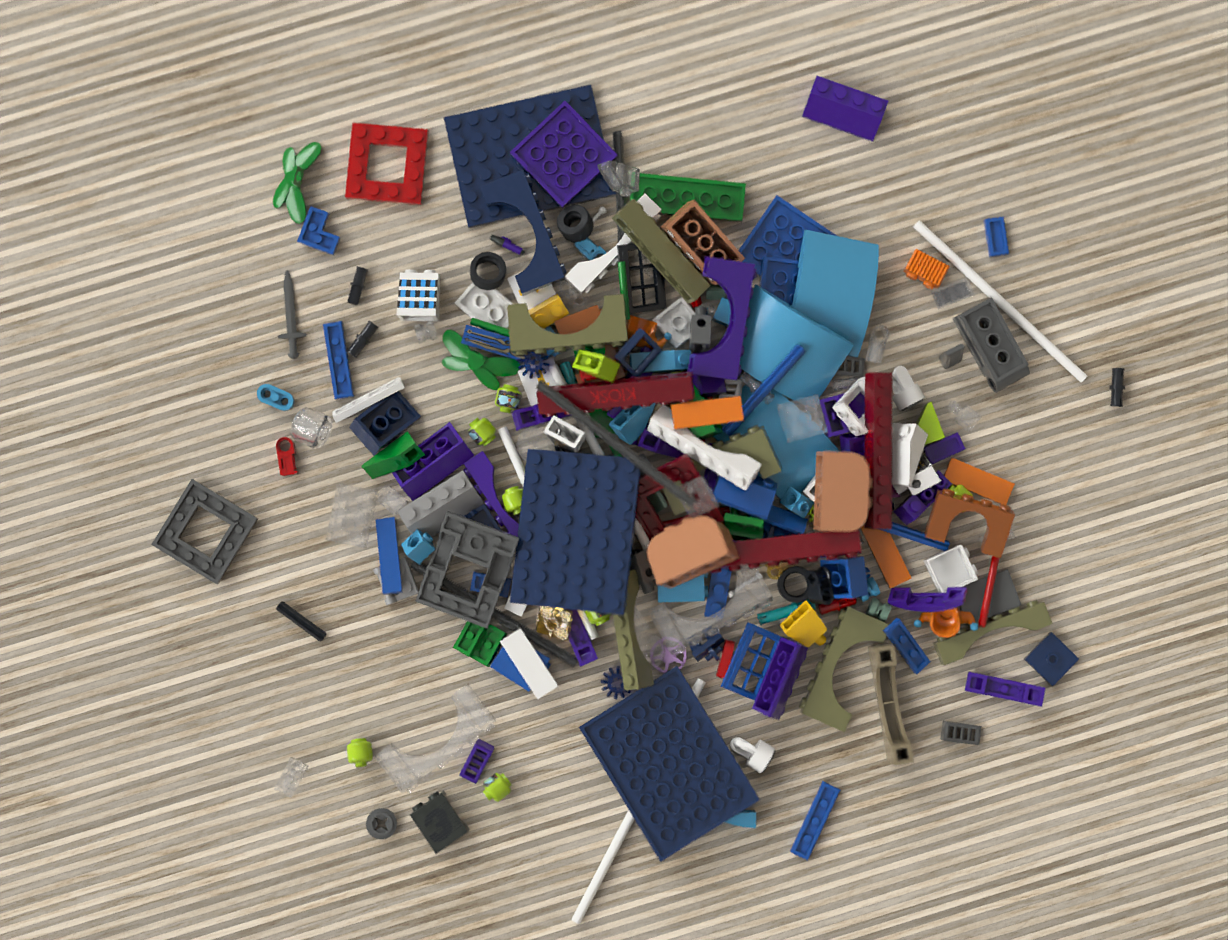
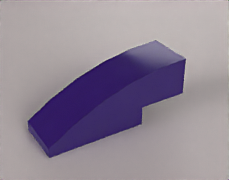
(530, 417)

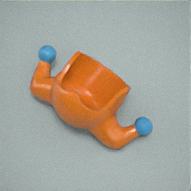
(649, 327)
(947, 622)

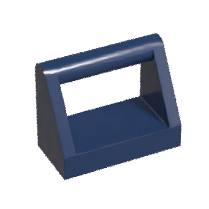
(629, 346)

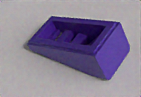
(483, 746)

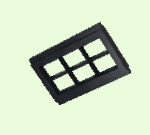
(659, 283)

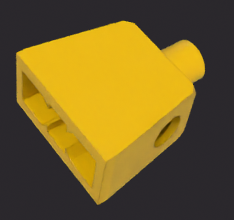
(805, 626)

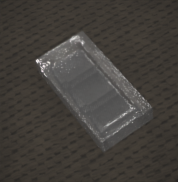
(952, 293)

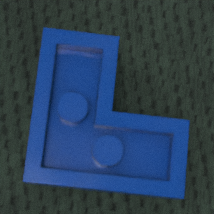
(313, 234)

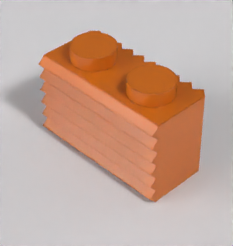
(926, 269)

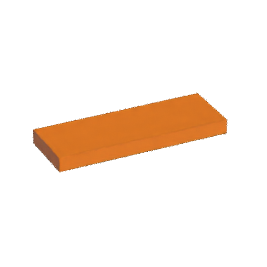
(707, 412)
(979, 481)
(886, 556)

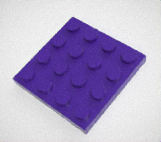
(563, 154)

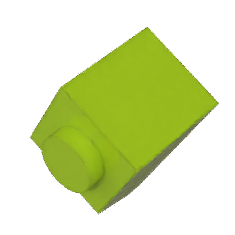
(596, 365)
(930, 424)

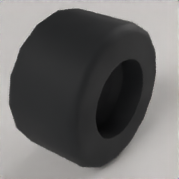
(568, 216)

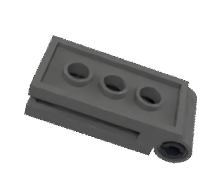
(1012, 364)

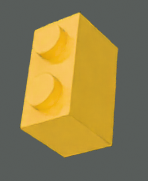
(548, 311)

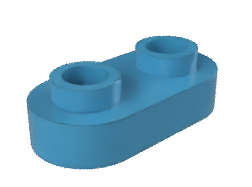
(276, 397)

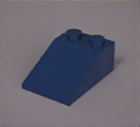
(384, 422)

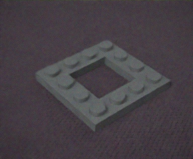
(169, 536)

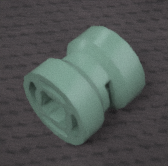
(878, 609)

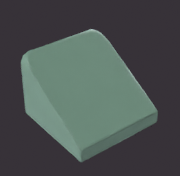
(715, 292)
(657, 501)

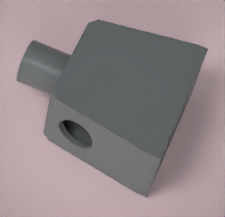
(700, 331)
(644, 572)

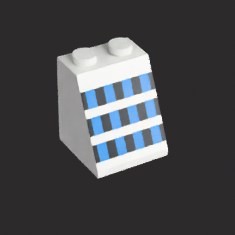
(419, 296)

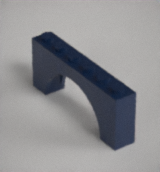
(516, 193)

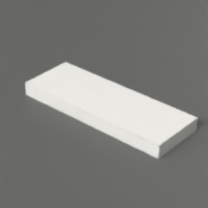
(529, 663)

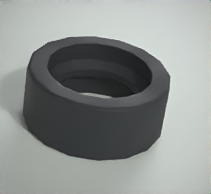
(489, 257)
(781, 587)

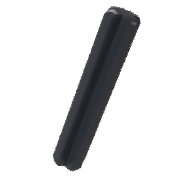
(301, 621)

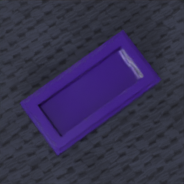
(944, 448)

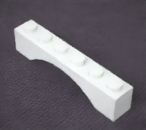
(586, 273)
(735, 467)

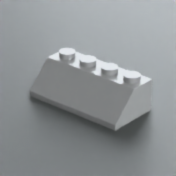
(429, 510)

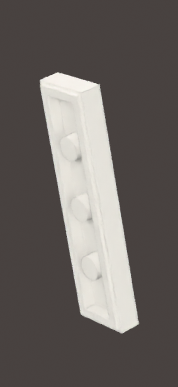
(368, 399)

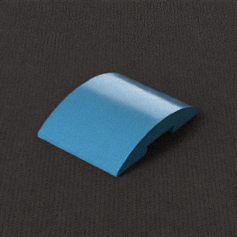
(837, 284)
(775, 331)
(795, 457)

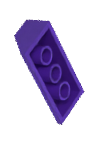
(844, 108)
(443, 455)
(780, 678)

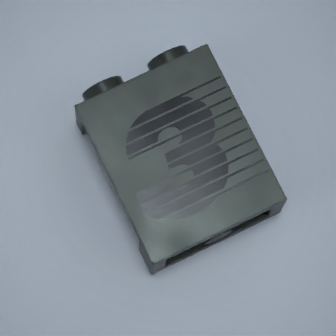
(438, 821)

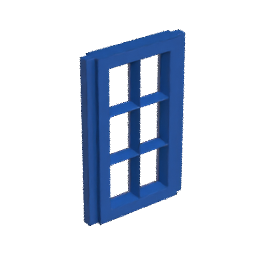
(738, 657)

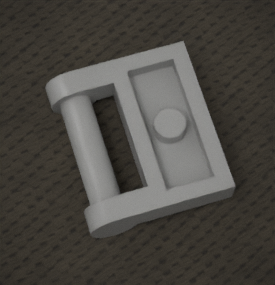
(408, 583)

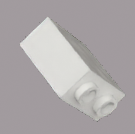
(951, 568)

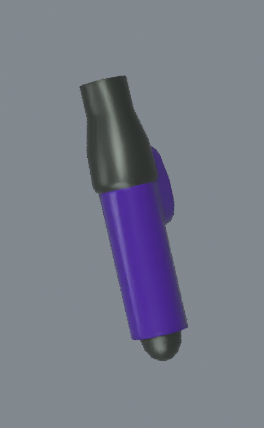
(506, 243)

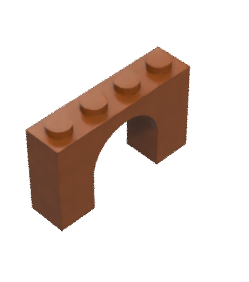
(580, 321)
(949, 505)

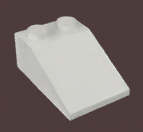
(907, 448)

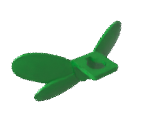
(289, 188)
(484, 368)

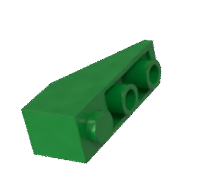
(396, 456)

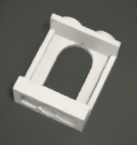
(855, 425)

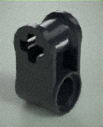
(819, 587)

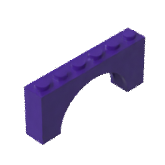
(736, 281)

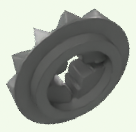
(381, 833)

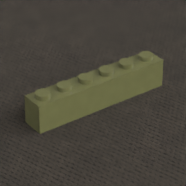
(661, 251)

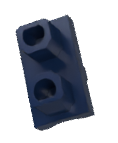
(708, 649)

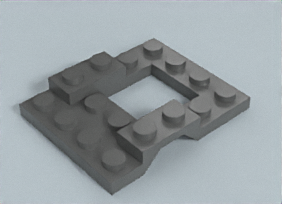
(479, 545)

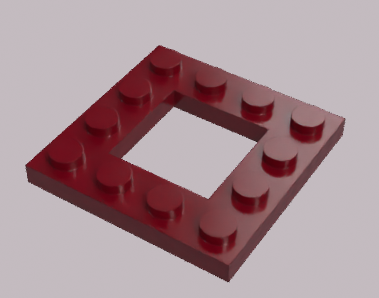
(680, 470)

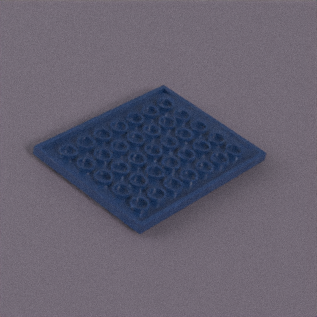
(483, 144)
(576, 531)
(669, 763)

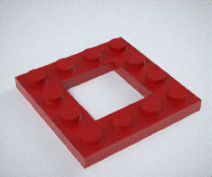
(370, 134)

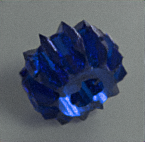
(528, 366)
(609, 683)

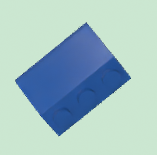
(755, 500)
(782, 523)

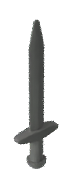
(291, 333)

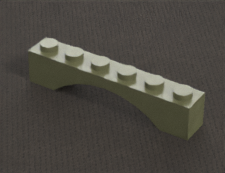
(1030, 617)
(634, 666)

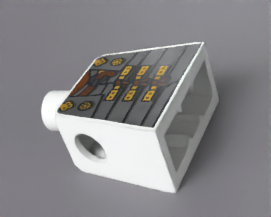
(568, 436)
(923, 479)

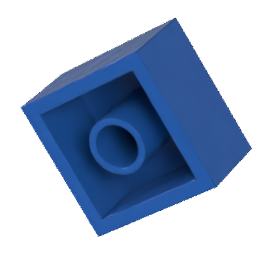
(848, 576)

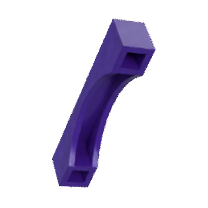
(483, 473)

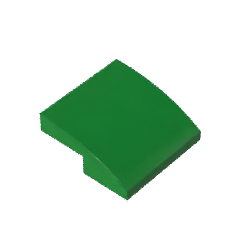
(743, 527)
(480, 642)

